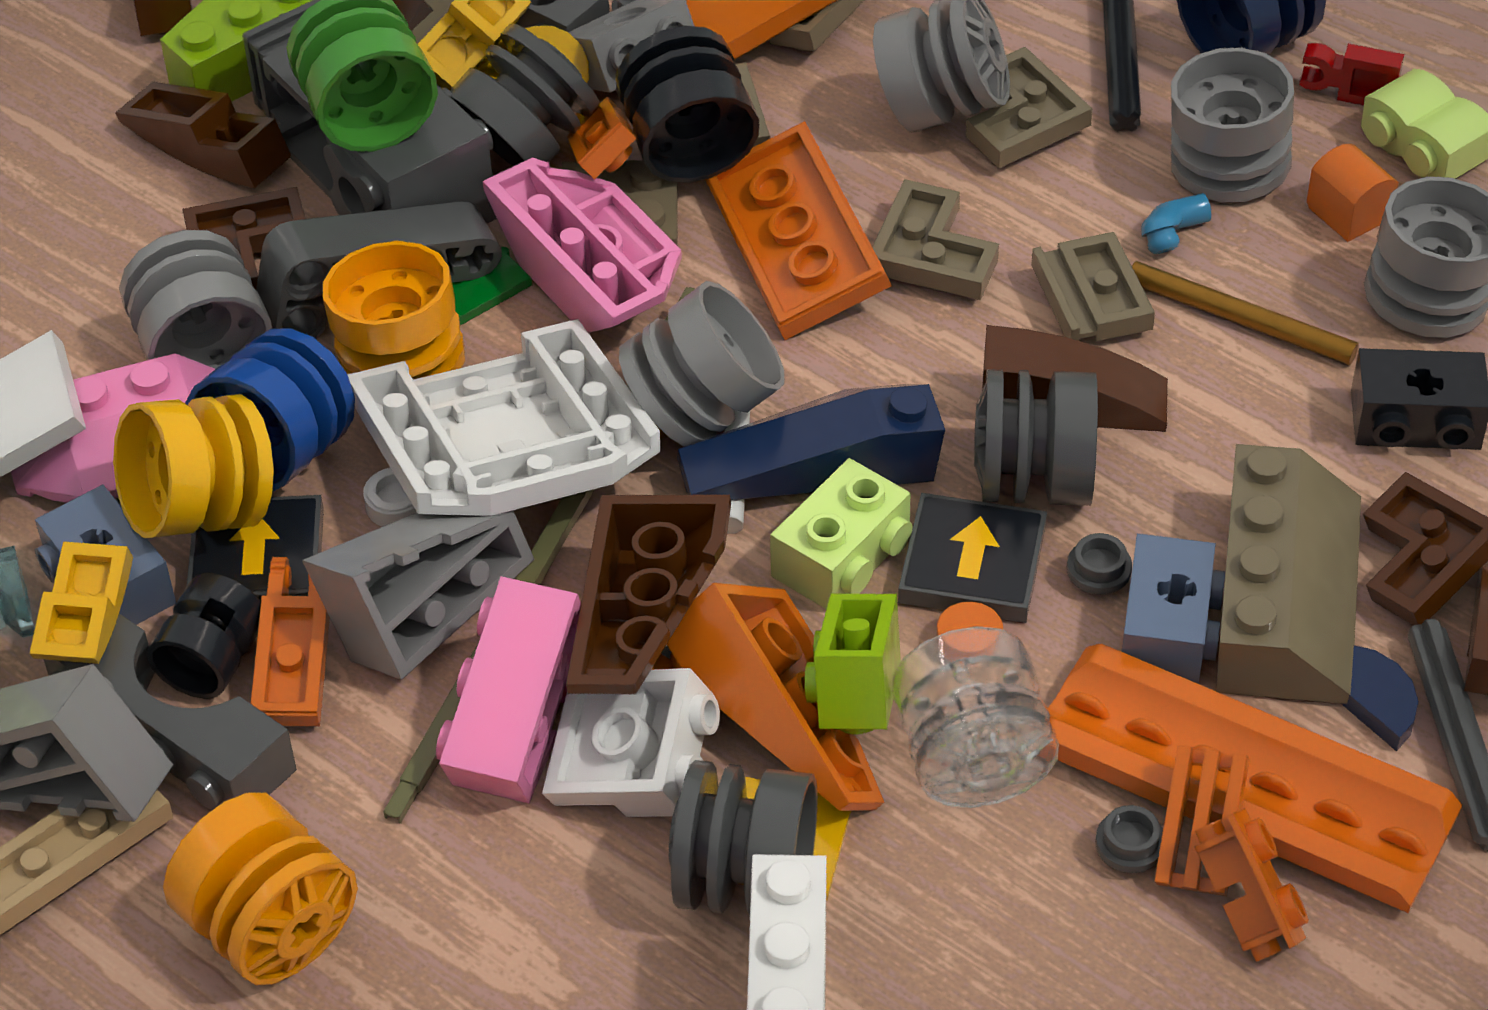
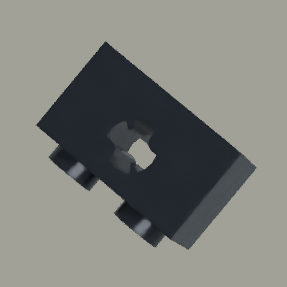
(1420, 398)

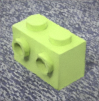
(841, 534)

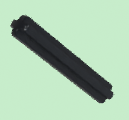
(1122, 64)

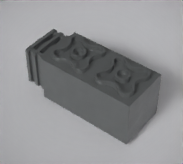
(431, 167)

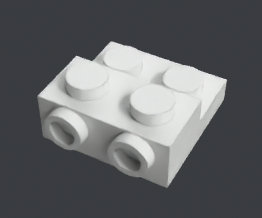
(631, 745)

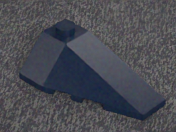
(795, 451)

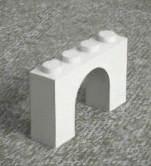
(787, 933)

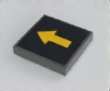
(245, 554)
(972, 555)

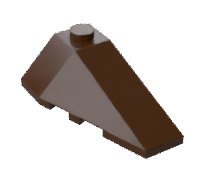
(640, 582)

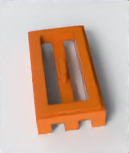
(1210, 761)

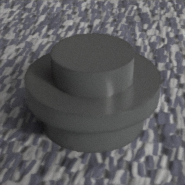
(1099, 564)
(1129, 839)

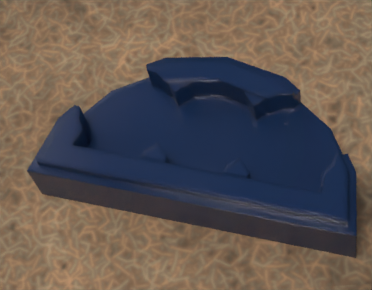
(1382, 696)

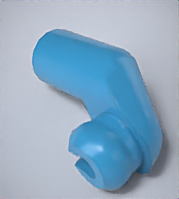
(1174, 215)

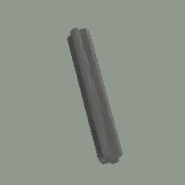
(1454, 722)

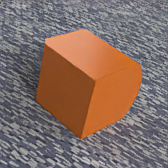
(1349, 191)

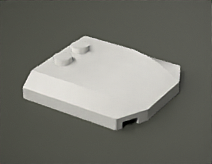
(507, 426)

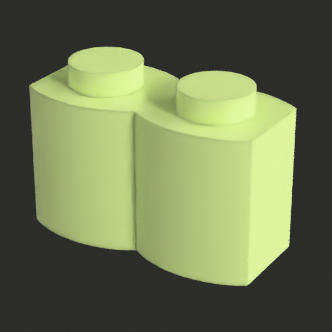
(1426, 125)

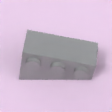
(414, 583)
(75, 747)

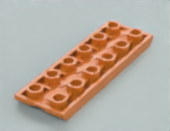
(1316, 796)

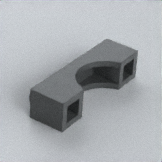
(212, 748)

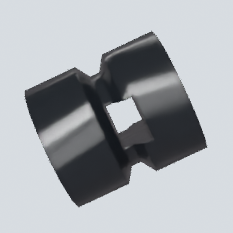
(205, 636)

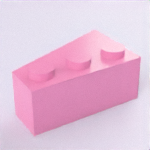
(511, 691)

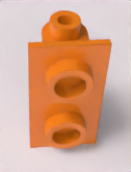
(1268, 906)

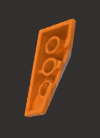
(754, 658)

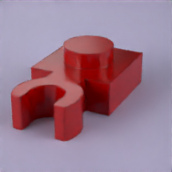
(1355, 73)

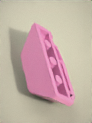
(583, 242)
(88, 456)

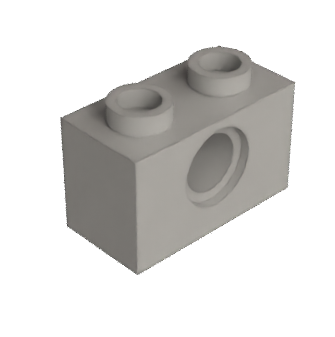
(618, 32)

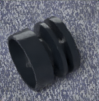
(687, 104)

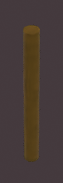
(1246, 313)

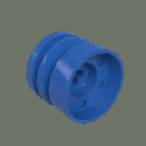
(297, 392)

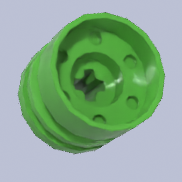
(362, 72)

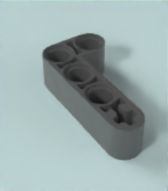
(303, 251)

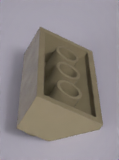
(1289, 579)

